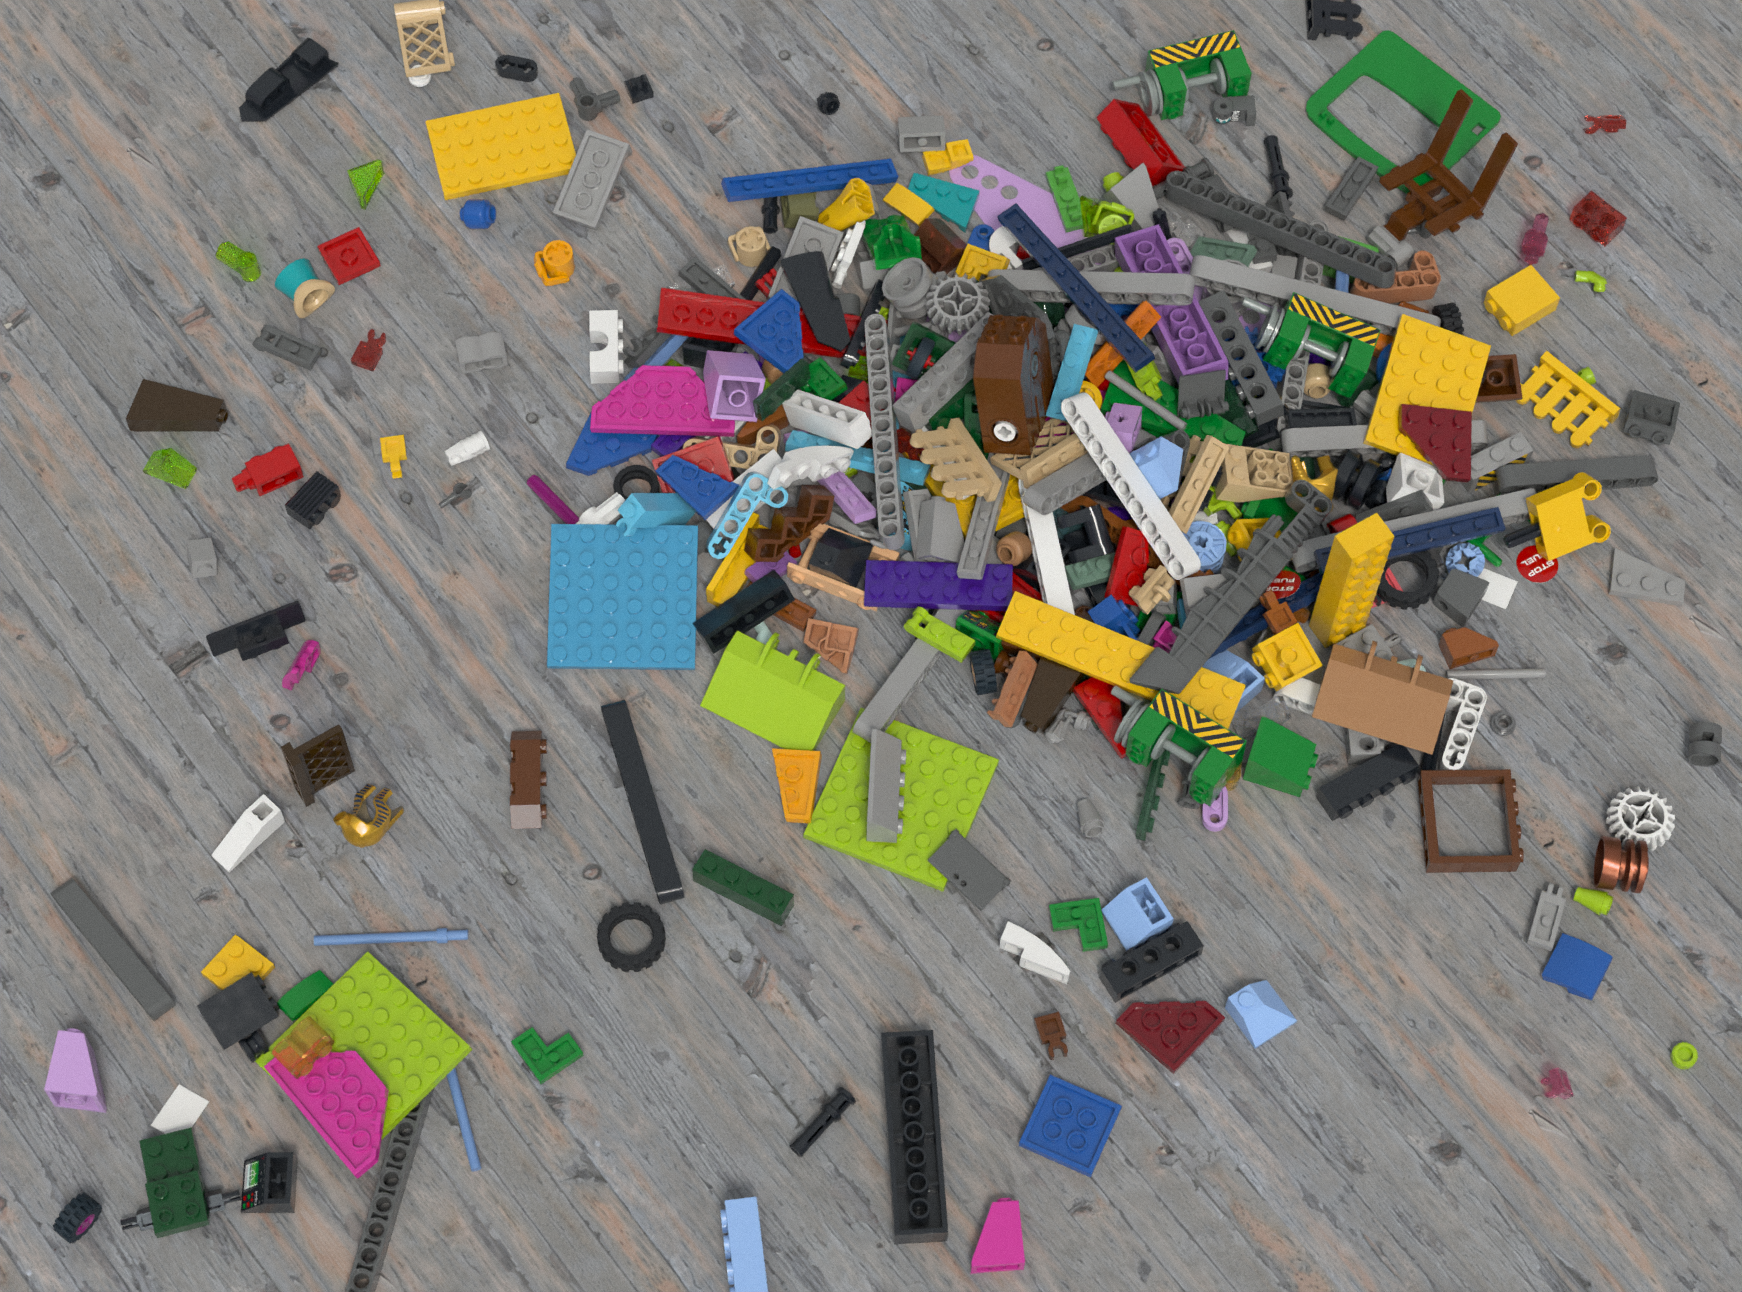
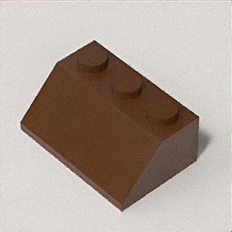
(1500, 380)

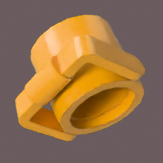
(557, 261)

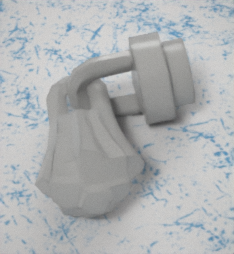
(1056, 731)

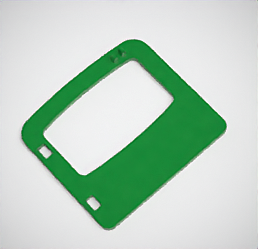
(1416, 81)

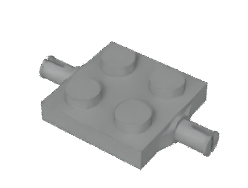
(1363, 639)

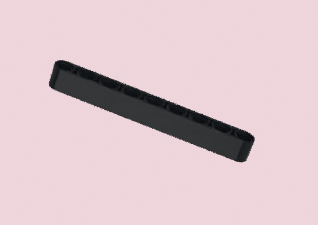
(642, 802)

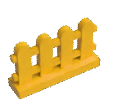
(1585, 396)

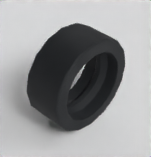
(635, 472)

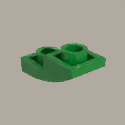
(304, 995)

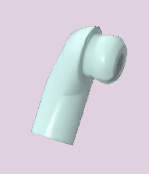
(763, 633)

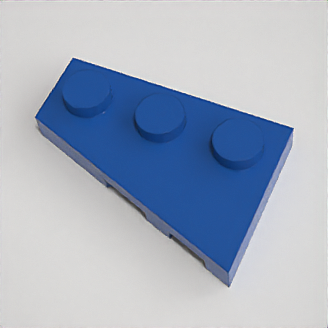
(698, 488)

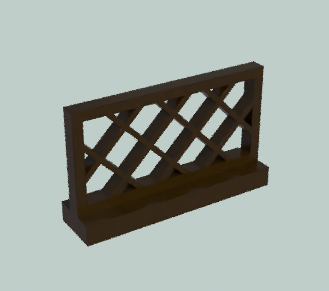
(302, 771)

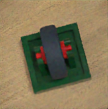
(920, 350)

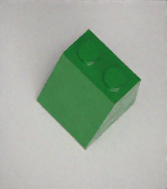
(1280, 759)

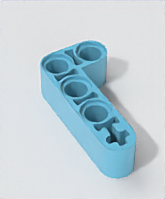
(741, 517)

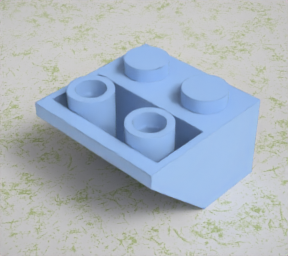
(1137, 914)

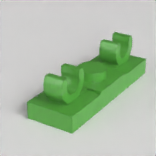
(1065, 198)

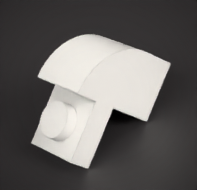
(1005, 245)

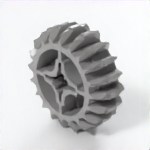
(975, 302)

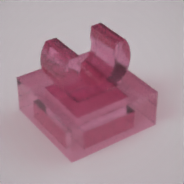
(1560, 1084)

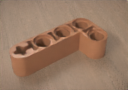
(1412, 285)

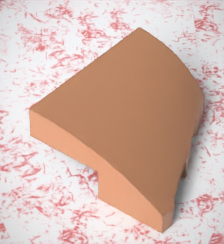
(832, 642)

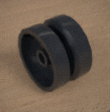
(1356, 480)

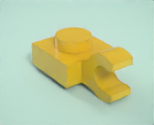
(393, 451)

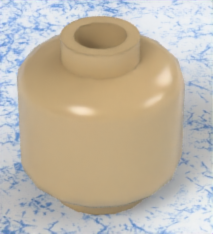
(1317, 381)

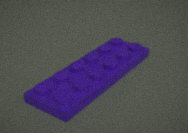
(936, 586)

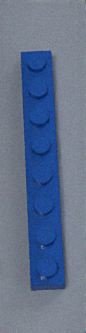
(807, 180)

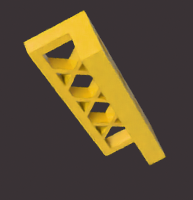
(731, 574)

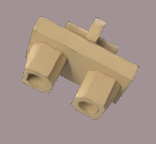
(1154, 589)

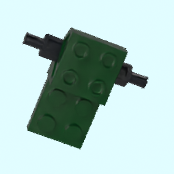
(175, 1187)

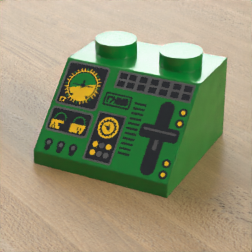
(982, 630)

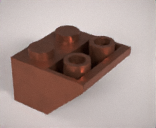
(939, 245)

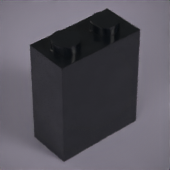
(238, 1010)

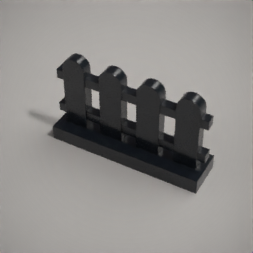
(1329, 26)

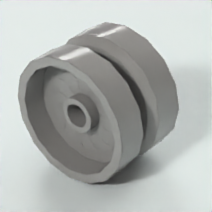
(908, 285)

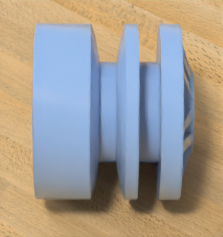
(1208, 544)

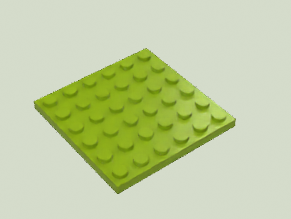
(939, 793)
(389, 1031)

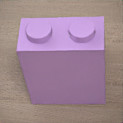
(732, 385)
(74, 1074)

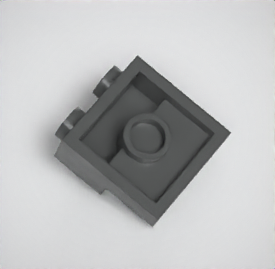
(1651, 418)

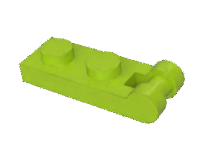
(939, 635)

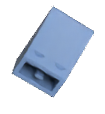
(1238, 670)

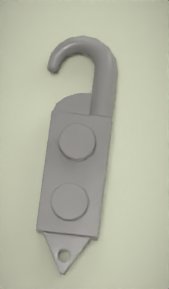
(865, 529)

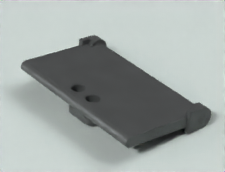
(980, 876)

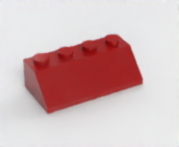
(1138, 140)

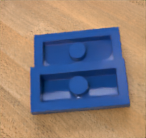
(1577, 966)

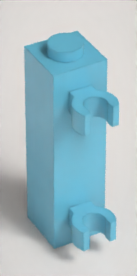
(652, 510)

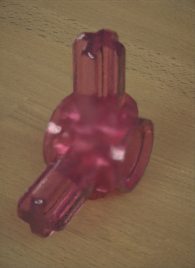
(1535, 240)

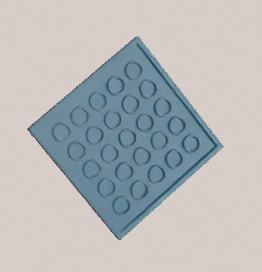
(622, 597)

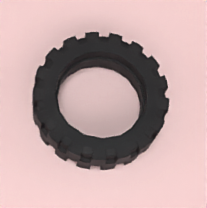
(1417, 597)
(629, 912)

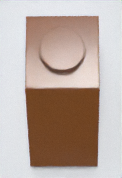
(1465, 647)

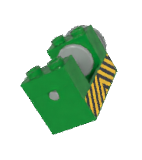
(1189, 64)
(1319, 331)
(1185, 733)

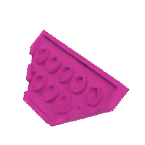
(660, 403)
(342, 1104)

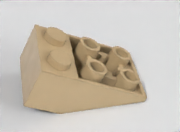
(1254, 474)

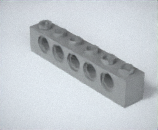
(940, 381)

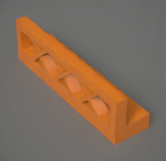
(1106, 357)

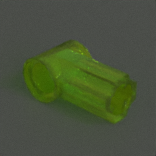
(241, 261)

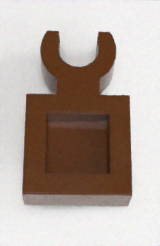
(1051, 1031)

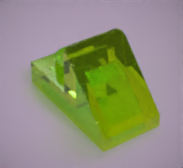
(1088, 210)

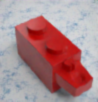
(269, 471)

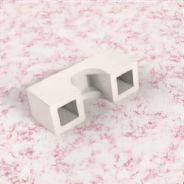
(605, 329)

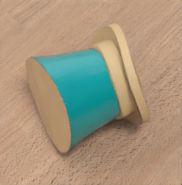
(303, 287)

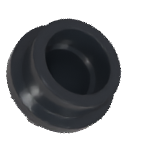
(828, 103)

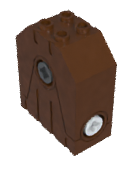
(1012, 383)

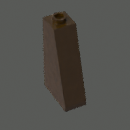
(173, 409)
(1048, 694)

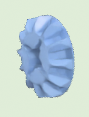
(1470, 551)

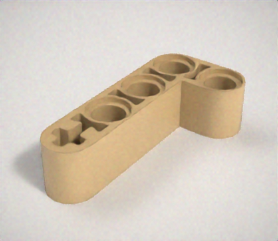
(753, 452)

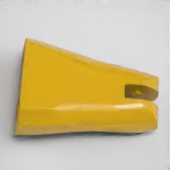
(850, 207)

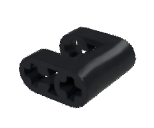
(1096, 531)

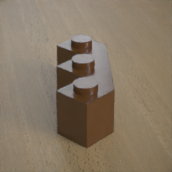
(790, 525)
(527, 779)

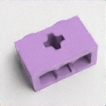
(1126, 423)

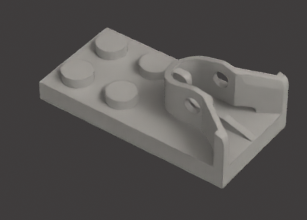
(591, 179)
(808, 237)

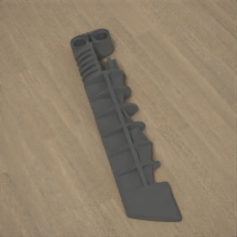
(1224, 608)

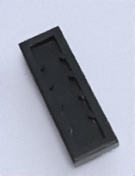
(1320, 418)

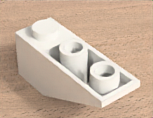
(248, 833)

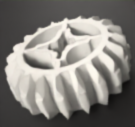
(1649, 802)

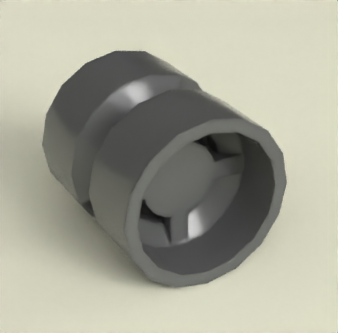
(1705, 744)

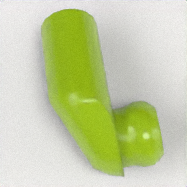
(1591, 277)

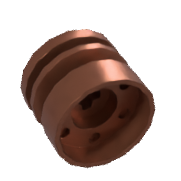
(1616, 864)

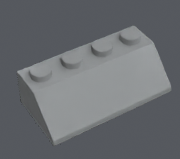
(884, 788)

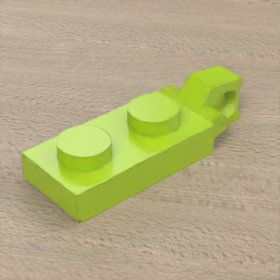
(1147, 379)

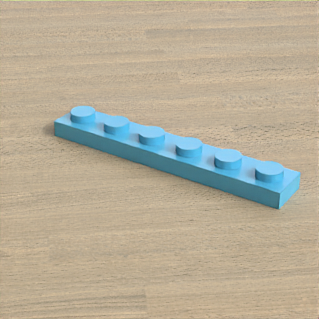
(862, 458)

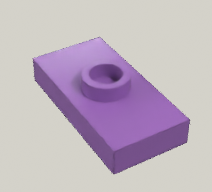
(760, 569)

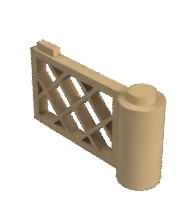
(419, 15)

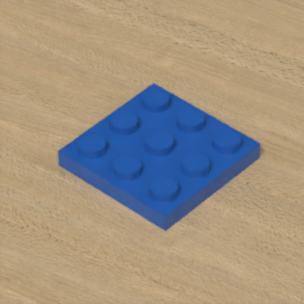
(1070, 1126)

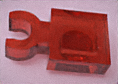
(368, 354)

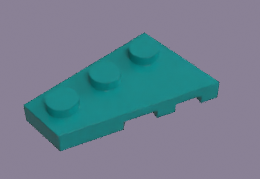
(948, 199)

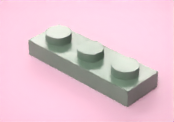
(1224, 250)

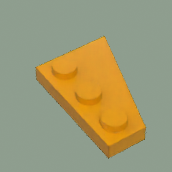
(798, 782)

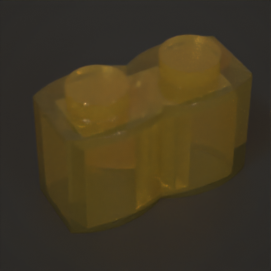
(303, 1047)

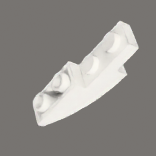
(812, 461)

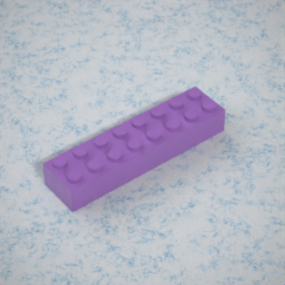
(1182, 330)

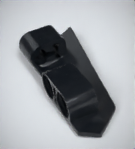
(282, 85)
(815, 294)

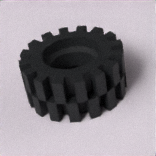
(1449, 317)

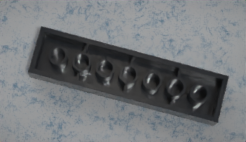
(914, 1137)

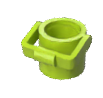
(1111, 219)

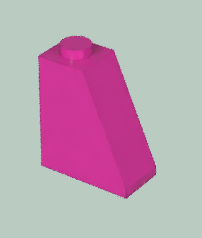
(1001, 1240)

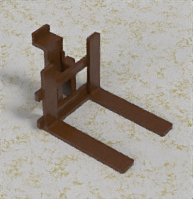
(1460, 202)

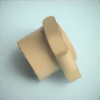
(750, 246)

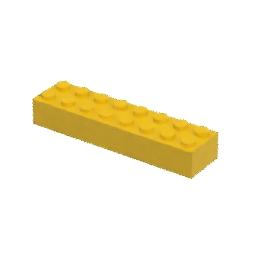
(1351, 580)

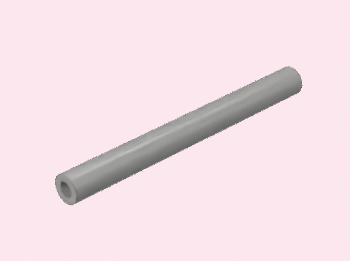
(1145, 400)
(1496, 673)

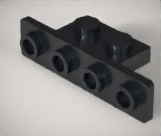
(257, 633)

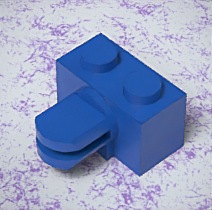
(1116, 617)

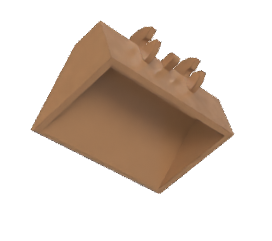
(1383, 698)

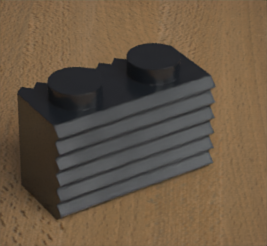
(313, 500)

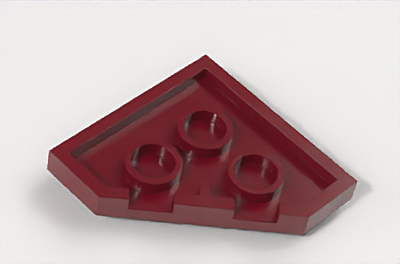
(1441, 438)
(1170, 1029)

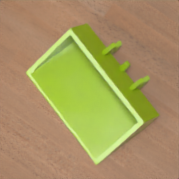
(774, 693)

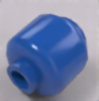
(478, 213)

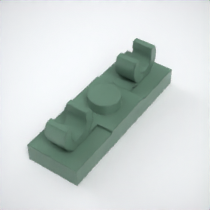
(1090, 571)

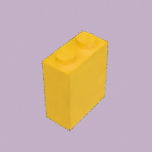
(1521, 300)

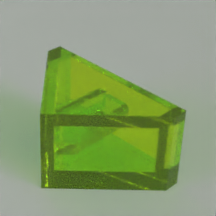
(365, 181)
(170, 467)

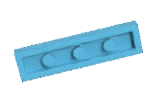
(1072, 368)

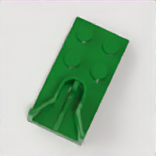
(890, 241)

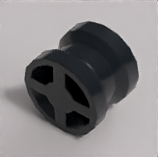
(253, 1046)

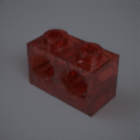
(1599, 215)

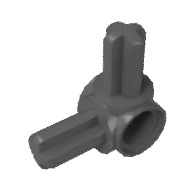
(587, 98)

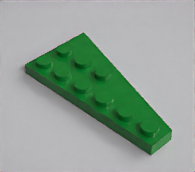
(1207, 425)

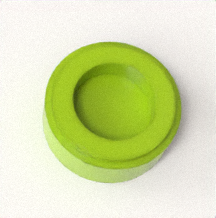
(1684, 1055)

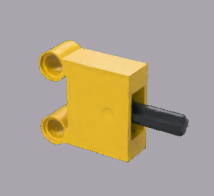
(1560, 519)

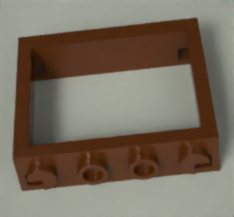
(1456, 864)

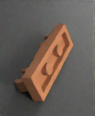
(1014, 689)

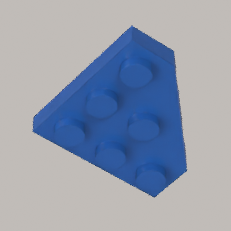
(775, 331)
(601, 450)

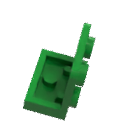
(1267, 507)

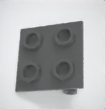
(1202, 394)

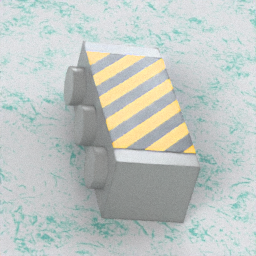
(1507, 452)

